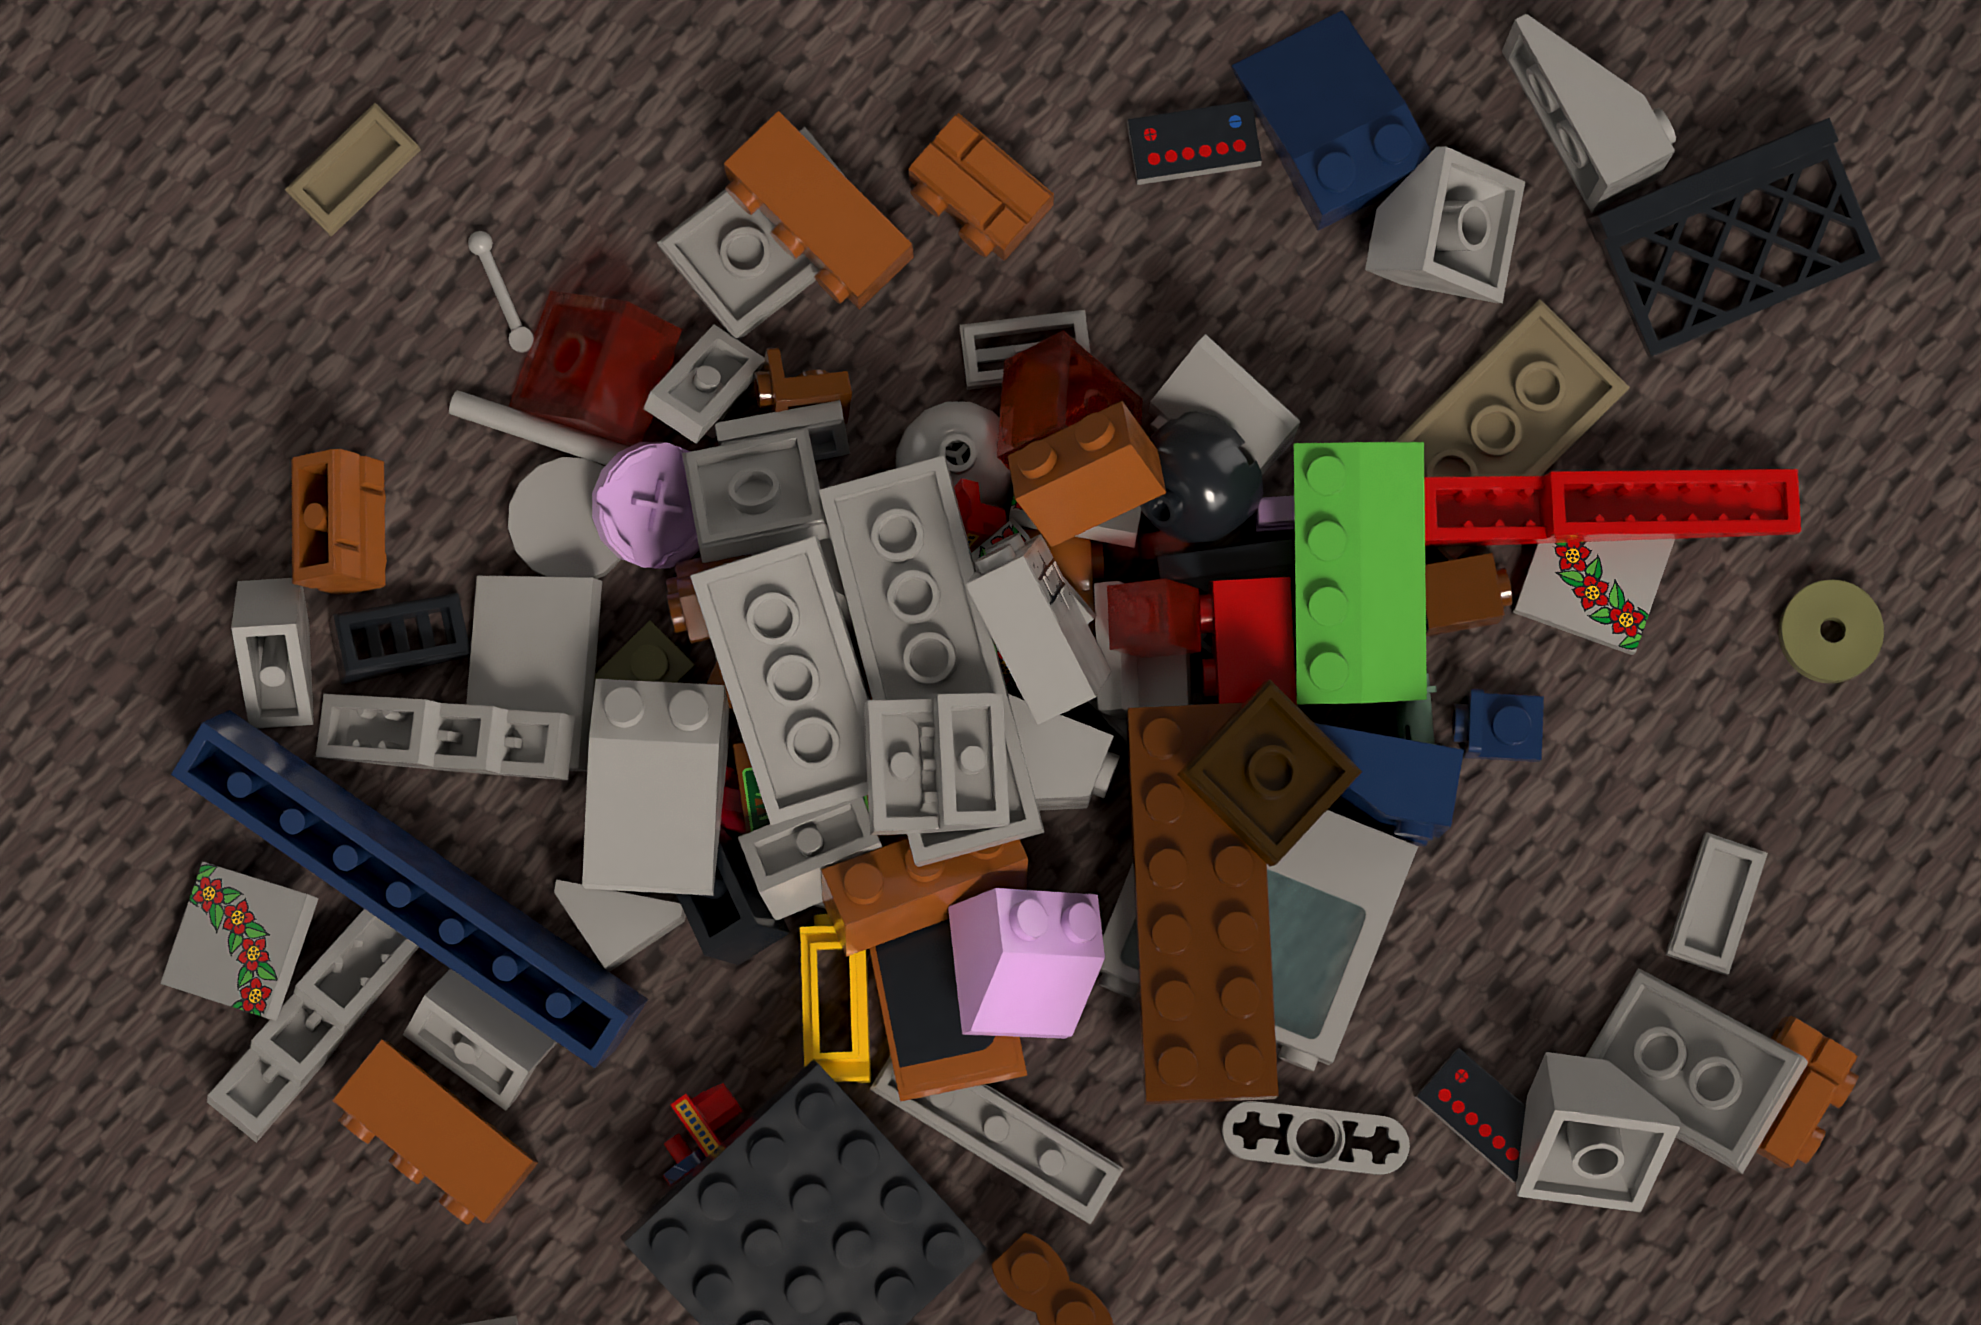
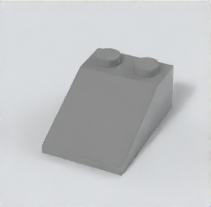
(1592, 116)
(655, 786)

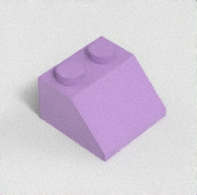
(1025, 961)

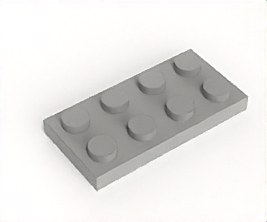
(789, 676)

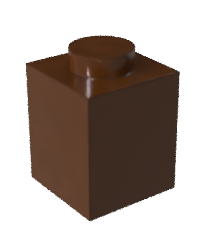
(1465, 594)

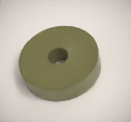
(1851, 610)

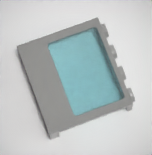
(1325, 928)

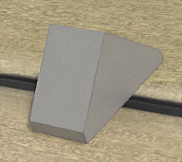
(616, 921)

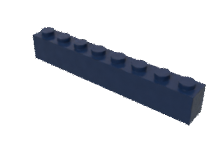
(409, 887)

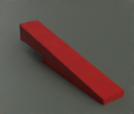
(1610, 506)

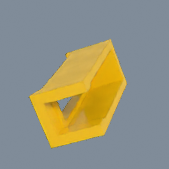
(840, 1066)

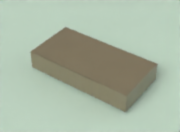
(352, 169)

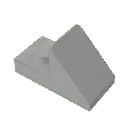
(705, 385)

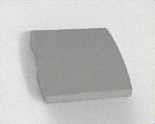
(936, 764)

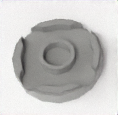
(554, 521)

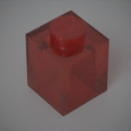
(1154, 618)

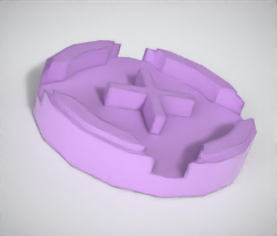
(646, 506)

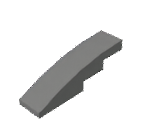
(445, 736)
(311, 1024)

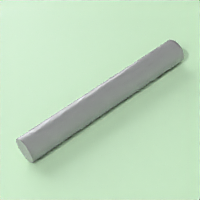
(533, 428)

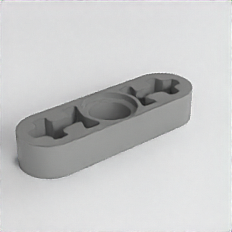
(1361, 1159)

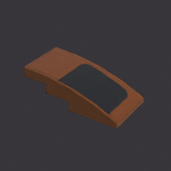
(924, 1021)

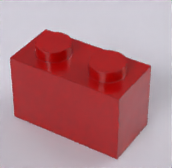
(1249, 638)

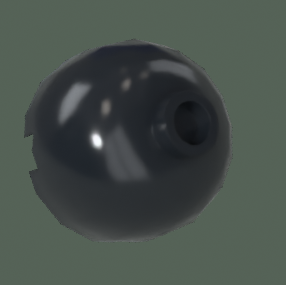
(1204, 480)

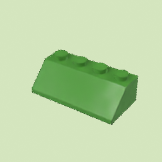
(1360, 572)

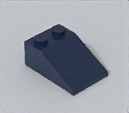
(1332, 118)
(1401, 783)

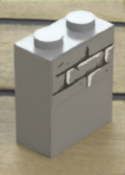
(1037, 626)

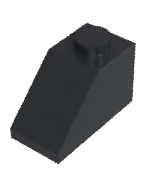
(735, 919)

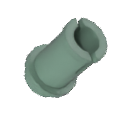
(1415, 718)

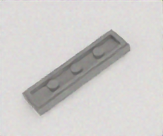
(1014, 1143)

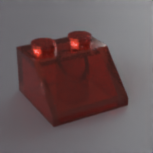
(595, 365)
(1053, 389)

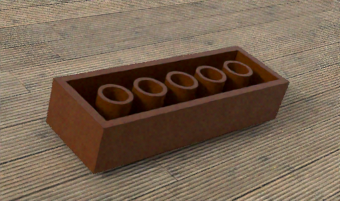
(1197, 924)

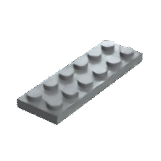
(915, 621)

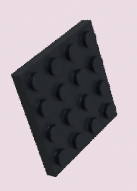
(804, 1221)

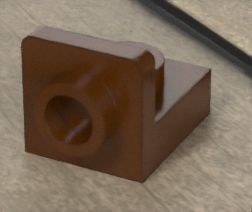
(806, 389)

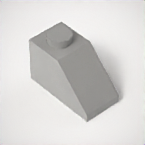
(273, 652)

